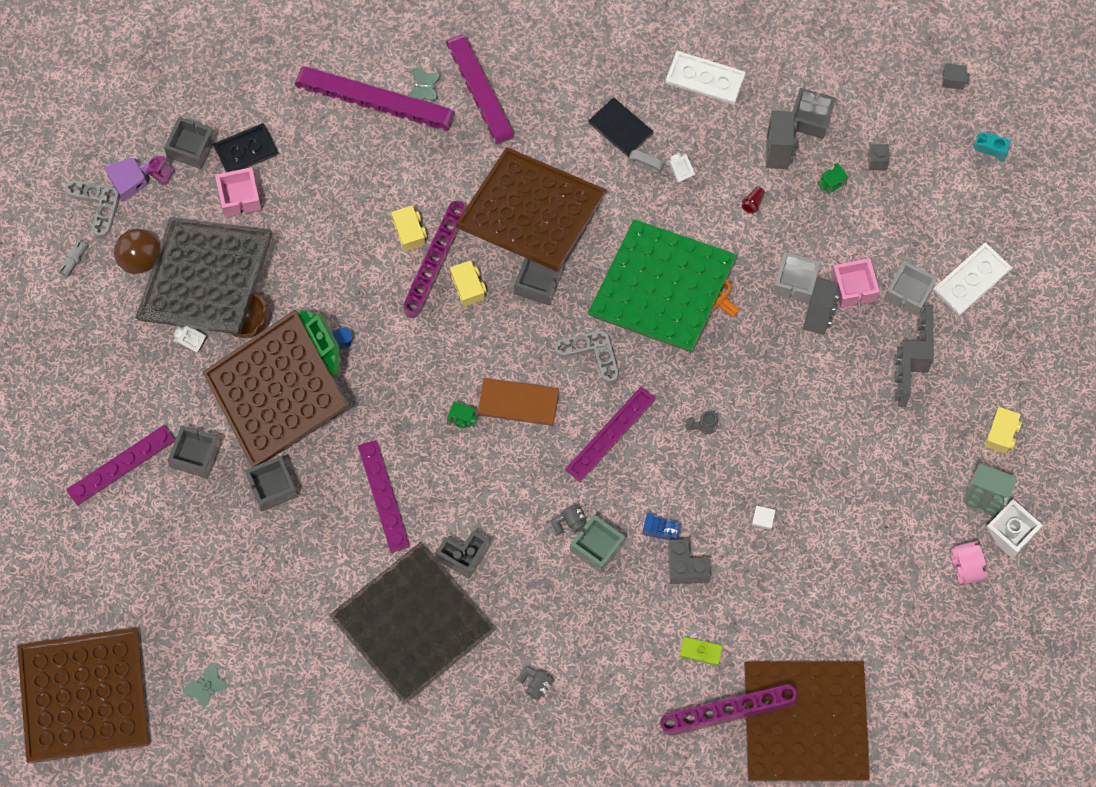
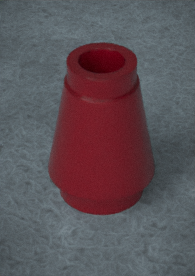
(753, 200)

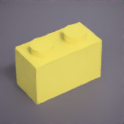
(408, 228)
(467, 283)
(1002, 430)

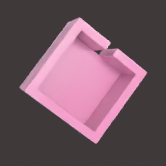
(238, 192)
(856, 282)

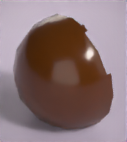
(136, 251)
(256, 318)

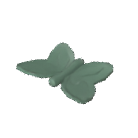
(424, 85)
(208, 686)

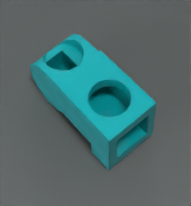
(992, 145)

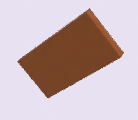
(518, 401)

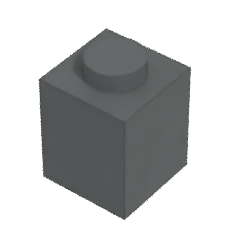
(955, 76)
(878, 157)

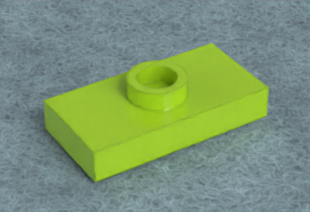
(701, 651)

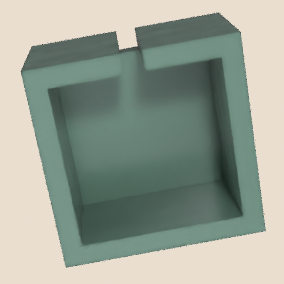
(599, 544)

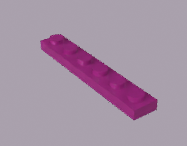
(610, 434)
(120, 465)
(383, 496)

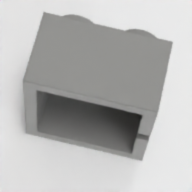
(796, 277)
(910, 288)

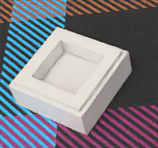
(763, 517)

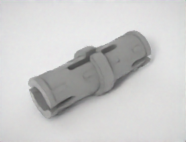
(72, 258)

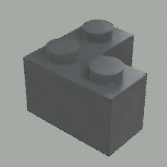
(821, 306)
(463, 558)
(685, 569)

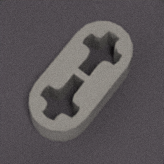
(645, 161)

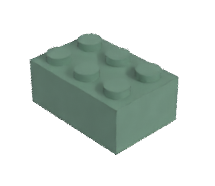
(989, 490)

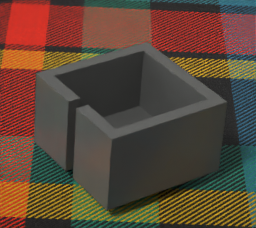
(813, 118)
(188, 146)
(537, 282)
(194, 455)
(271, 483)

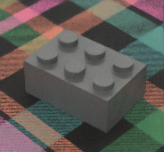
(781, 139)

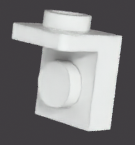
(680, 167)
(189, 338)

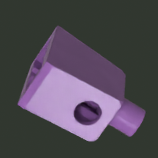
(127, 177)

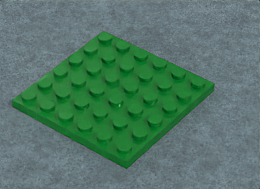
(662, 285)

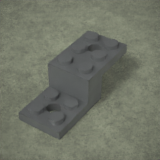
(914, 356)

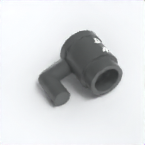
(707, 423)
(573, 518)
(539, 683)

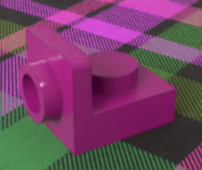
(160, 169)

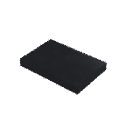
(620, 127)
(245, 148)

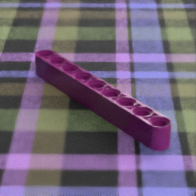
(374, 97)

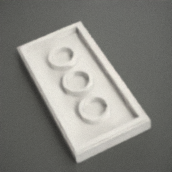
(705, 77)
(972, 279)

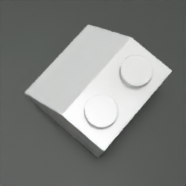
(1013, 528)

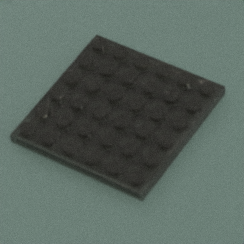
(204, 275)
(412, 623)

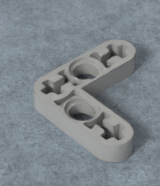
(100, 198)
(598, 349)

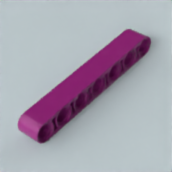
(480, 88)
(432, 267)
(718, 708)

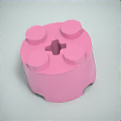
(969, 562)

